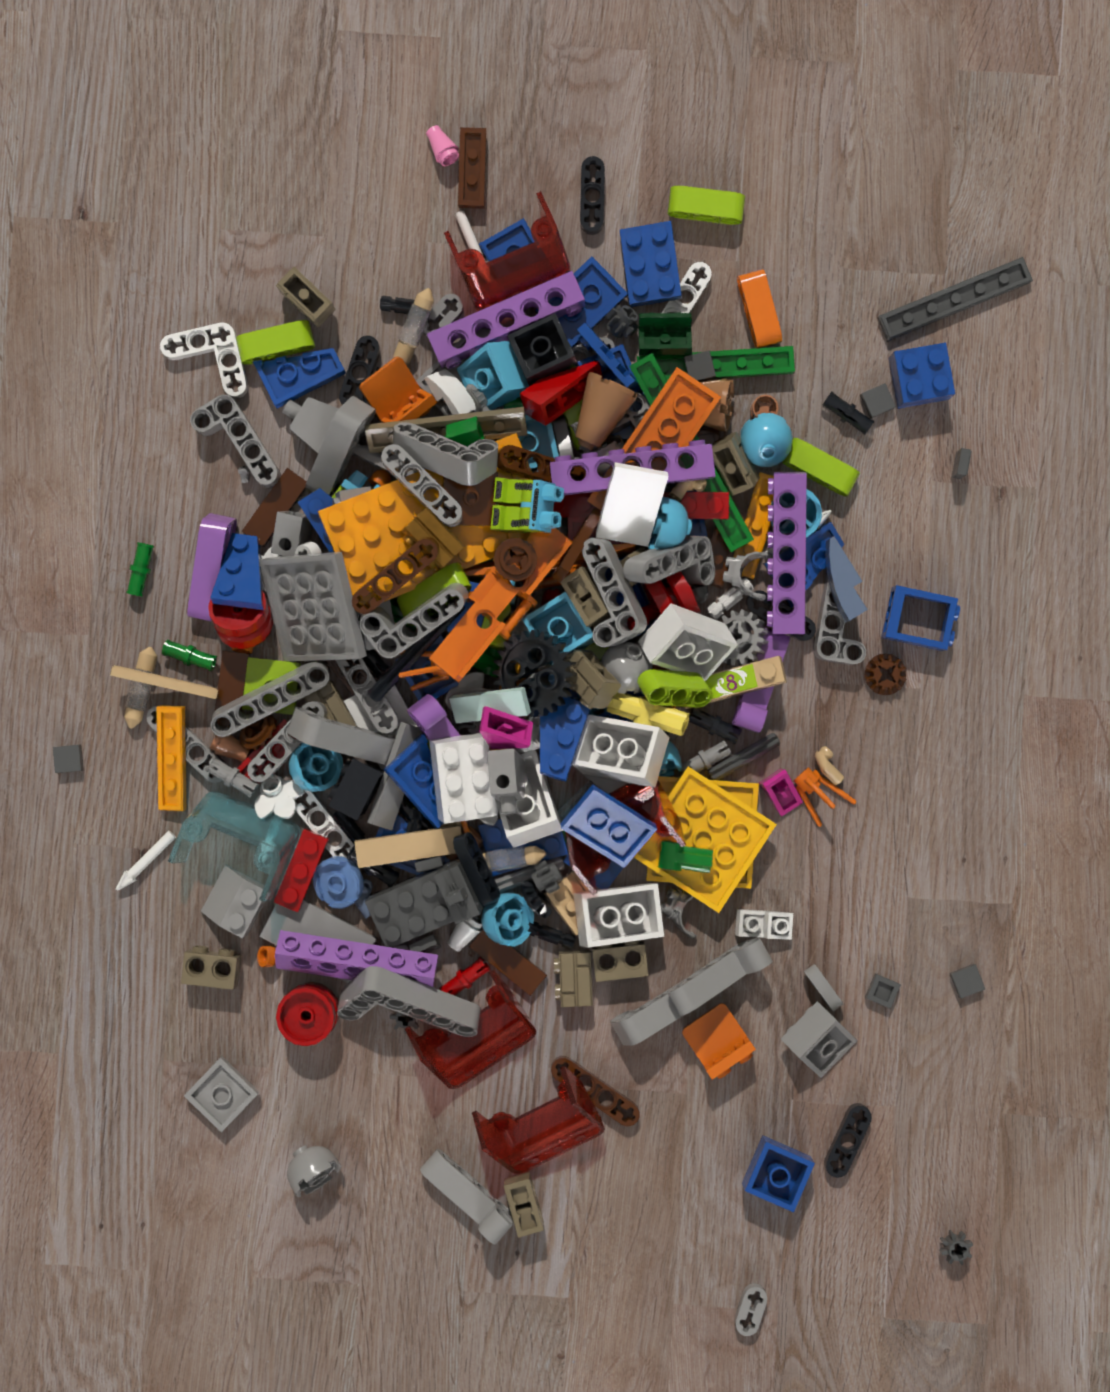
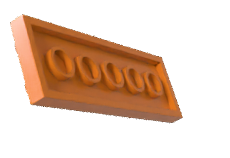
(671, 418)

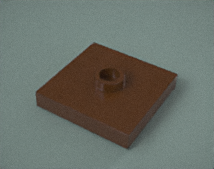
(474, 500)

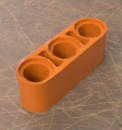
(759, 309)

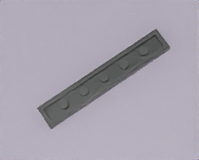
(955, 299)

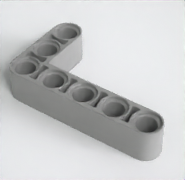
(407, 997)

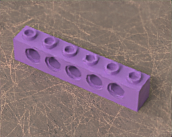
(513, 307)
(699, 452)
(794, 620)
(348, 958)

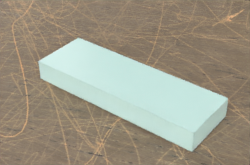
(470, 706)

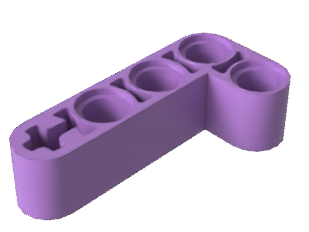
(210, 551)
(752, 706)
(431, 718)

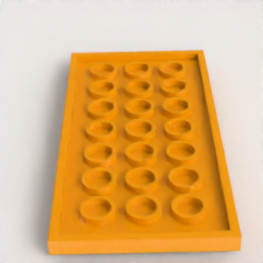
(372, 524)

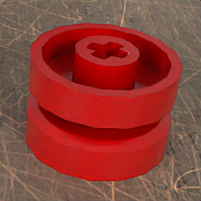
(676, 592)
(241, 626)
(292, 1018)

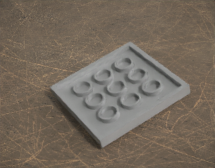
(313, 607)

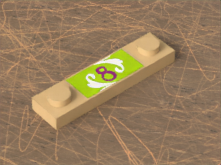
(746, 678)

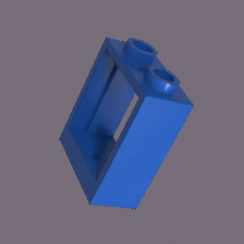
(894, 613)

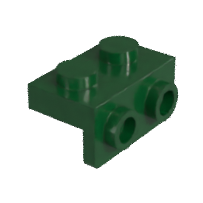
(665, 333)

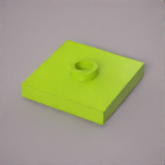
(264, 671)

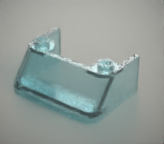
(273, 836)

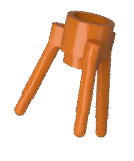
(433, 669)
(809, 782)

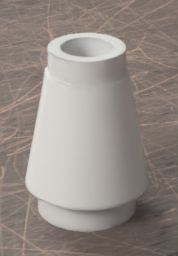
(464, 933)

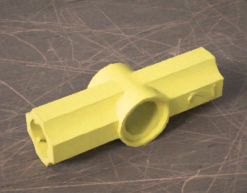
(644, 713)

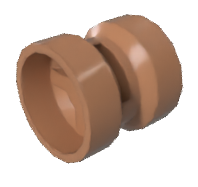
(763, 404)

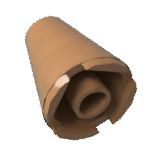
(601, 410)
(722, 413)

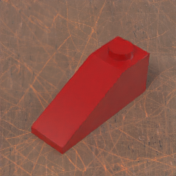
(557, 393)

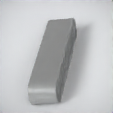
(261, 707)

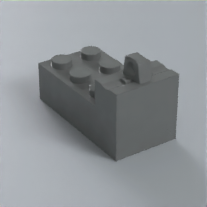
(423, 903)

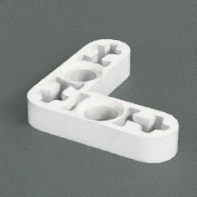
(221, 349)

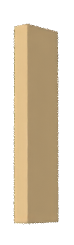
(162, 681)
(406, 846)

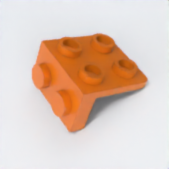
(396, 393)
(718, 1041)

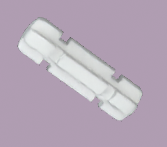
(728, 600)

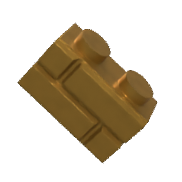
(428, 525)

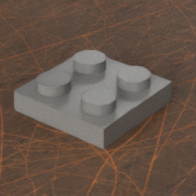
(221, 1094)

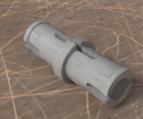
(707, 758)
(231, 777)

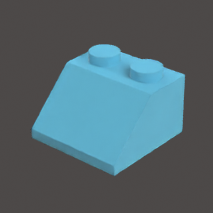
(494, 373)

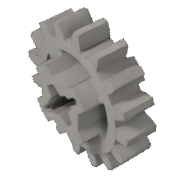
(750, 643)

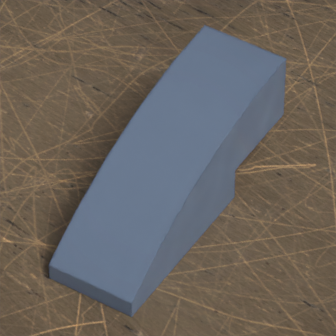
(842, 579)

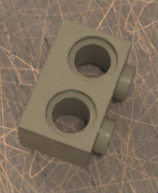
(586, 597)
(620, 968)
(211, 974)
(523, 1204)

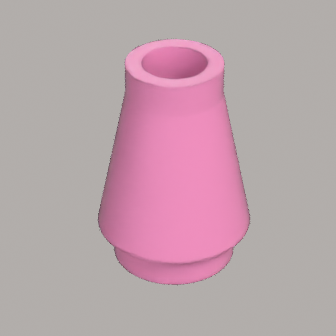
(443, 147)

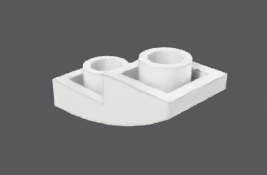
(448, 387)
(764, 924)

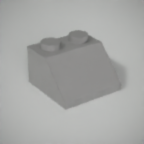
(234, 902)
(818, 1039)

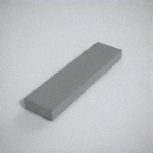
(389, 794)

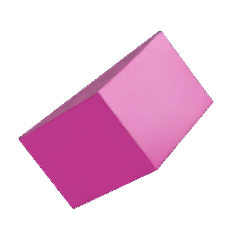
(505, 730)
(781, 791)

